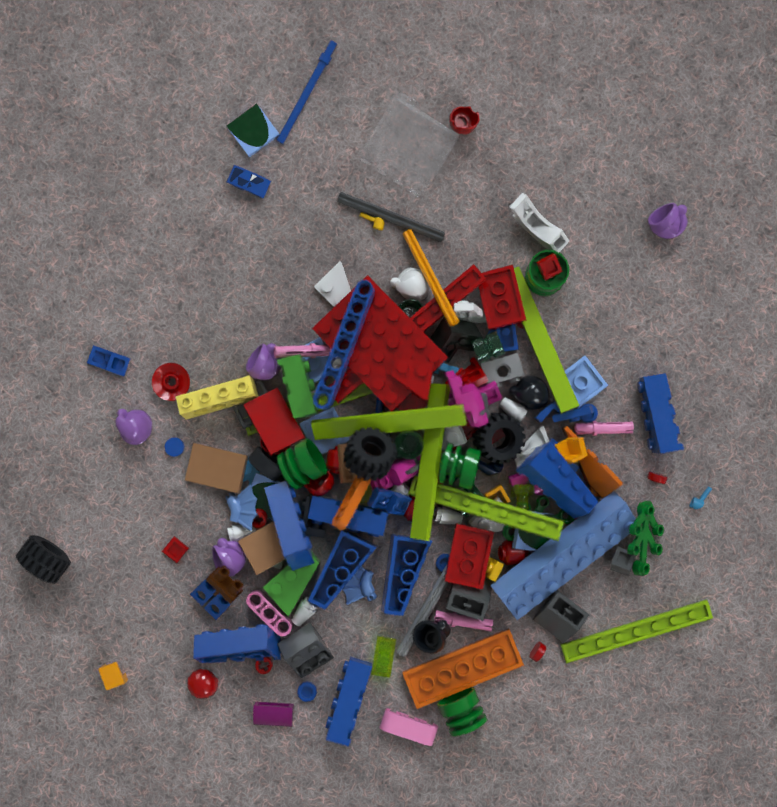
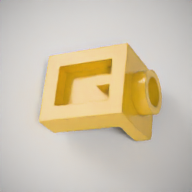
(493, 569)

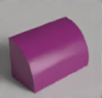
(273, 714)

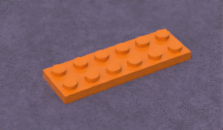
(462, 668)

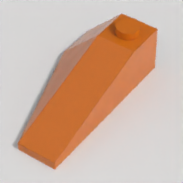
(597, 476)

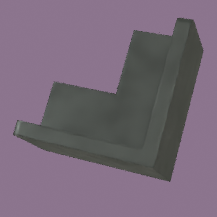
(457, 337)

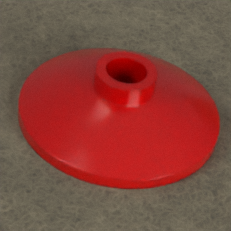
(161, 379)

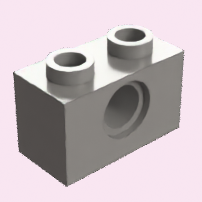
(512, 365)

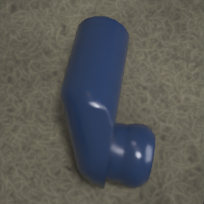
(490, 468)

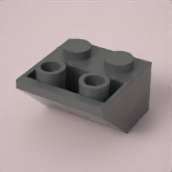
(469, 600)
(561, 616)
(305, 650)

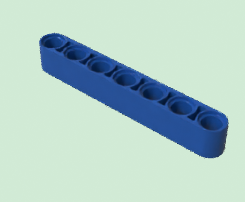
(344, 335)

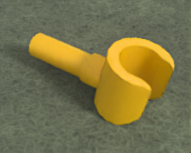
(378, 222)

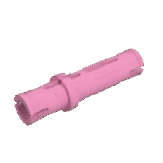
(306, 351)
(603, 428)
(456, 619)

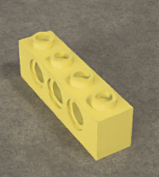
(217, 397)

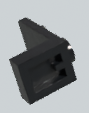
(315, 529)

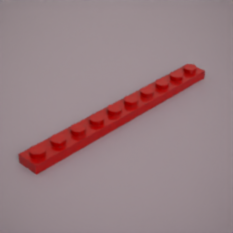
(424, 319)

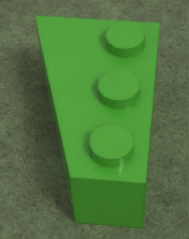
(299, 386)
(288, 585)

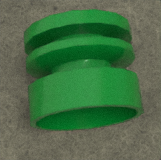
(537, 283)
(302, 464)
(459, 466)
(462, 713)

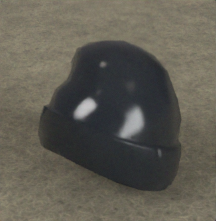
(530, 392)
(437, 631)

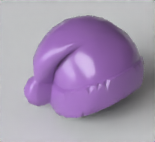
(668, 221)
(262, 363)
(134, 426)
(228, 554)

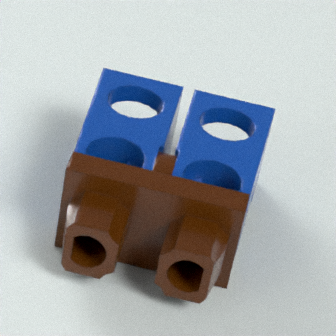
(220, 586)

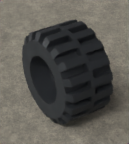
(511, 444)
(364, 464)
(43, 559)

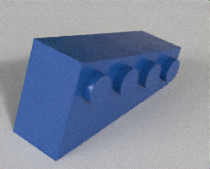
(659, 414)
(558, 480)
(364, 518)
(289, 525)
(344, 561)
(402, 572)
(237, 644)
(348, 700)

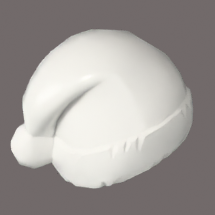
(411, 284)

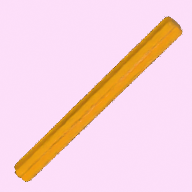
(430, 278)

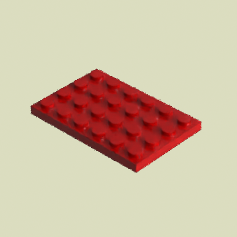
(383, 337)

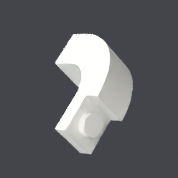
(536, 225)

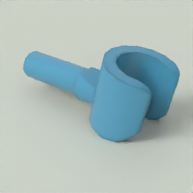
(698, 503)

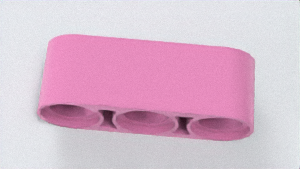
(272, 622)
(409, 728)

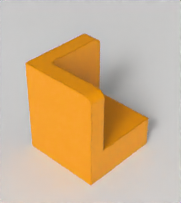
(572, 449)
(497, 491)
(112, 675)

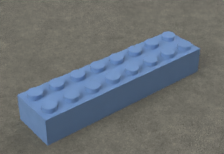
(561, 560)

